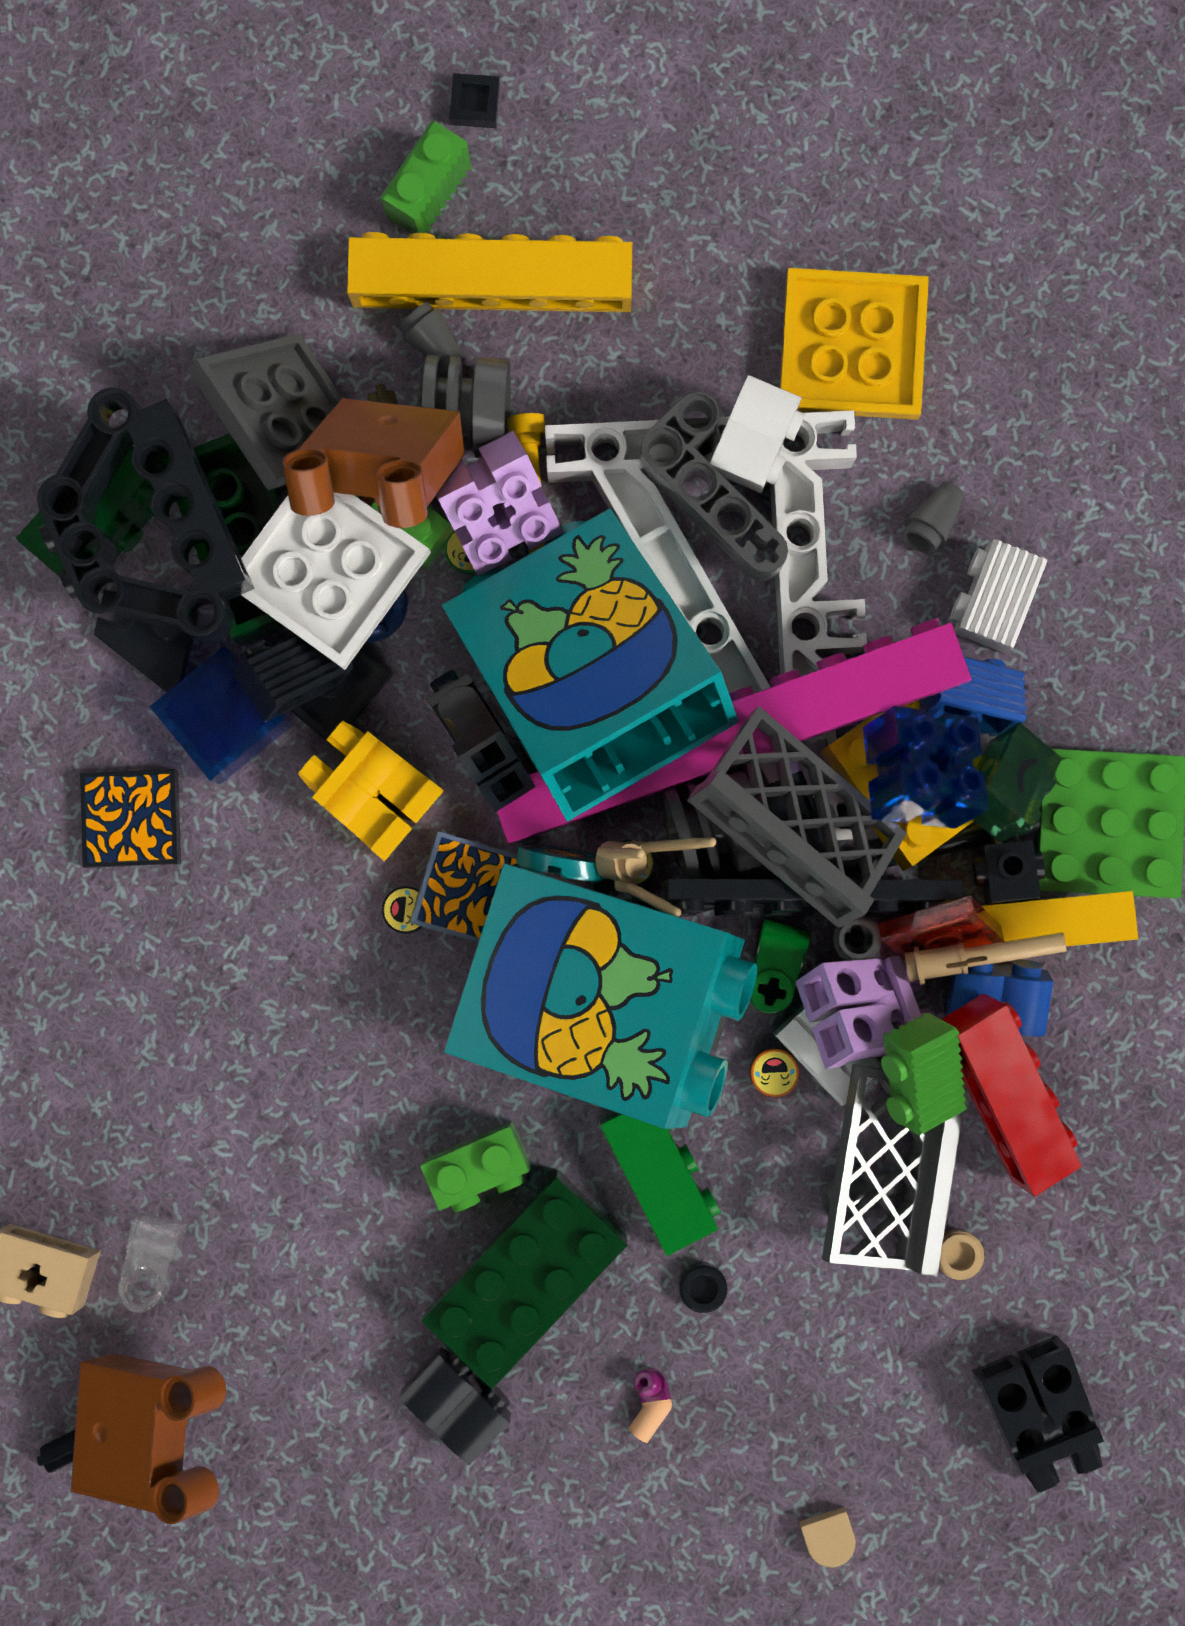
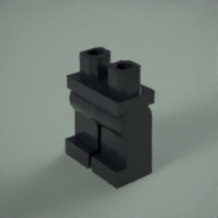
(479, 740)
(1045, 1429)

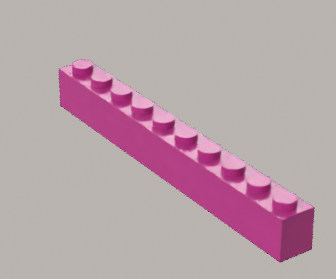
(804, 705)

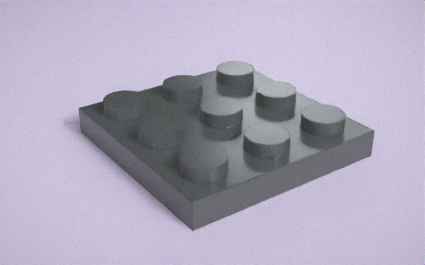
(267, 399)

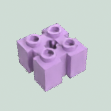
(497, 504)

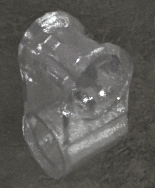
(152, 1253)

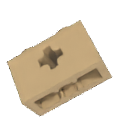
(63, 1262)

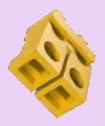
(357, 782)

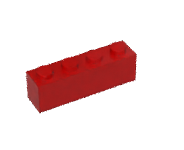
(1012, 1096)

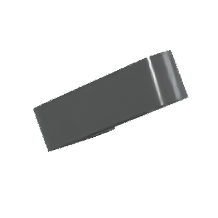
(721, 495)

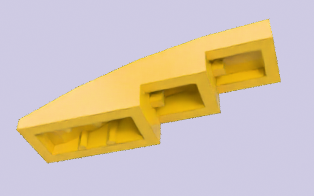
(1080, 918)

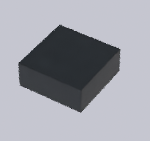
(474, 100)

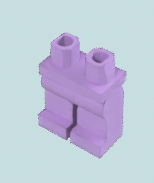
(857, 1006)

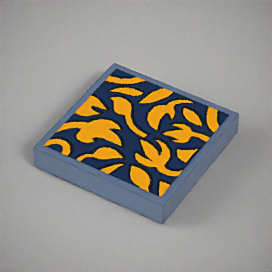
(459, 886)

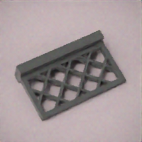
(783, 844)
(925, 1173)

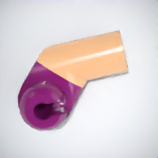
(655, 1403)

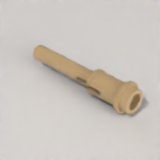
(957, 959)

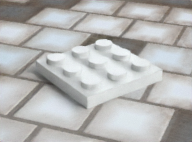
(331, 573)

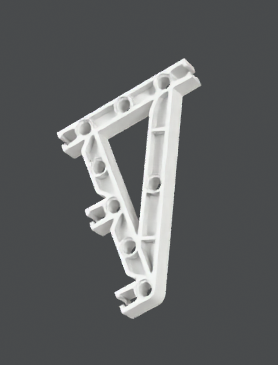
(794, 502)

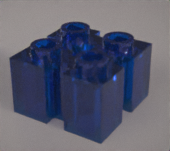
(925, 768)

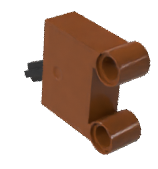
(377, 453)
(134, 1436)

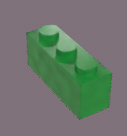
(662, 1181)

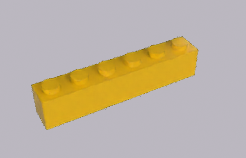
(490, 273)

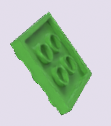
(1114, 824)

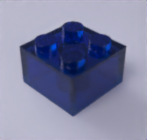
(216, 718)

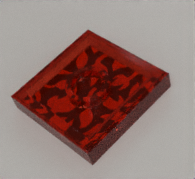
(942, 926)

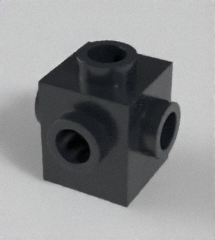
(1000, 886)

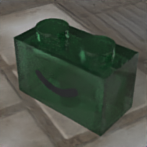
(1017, 777)

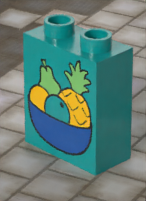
(591, 663)
(601, 999)

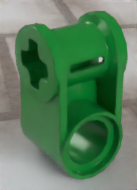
(779, 956)

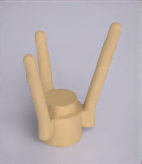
(628, 861)

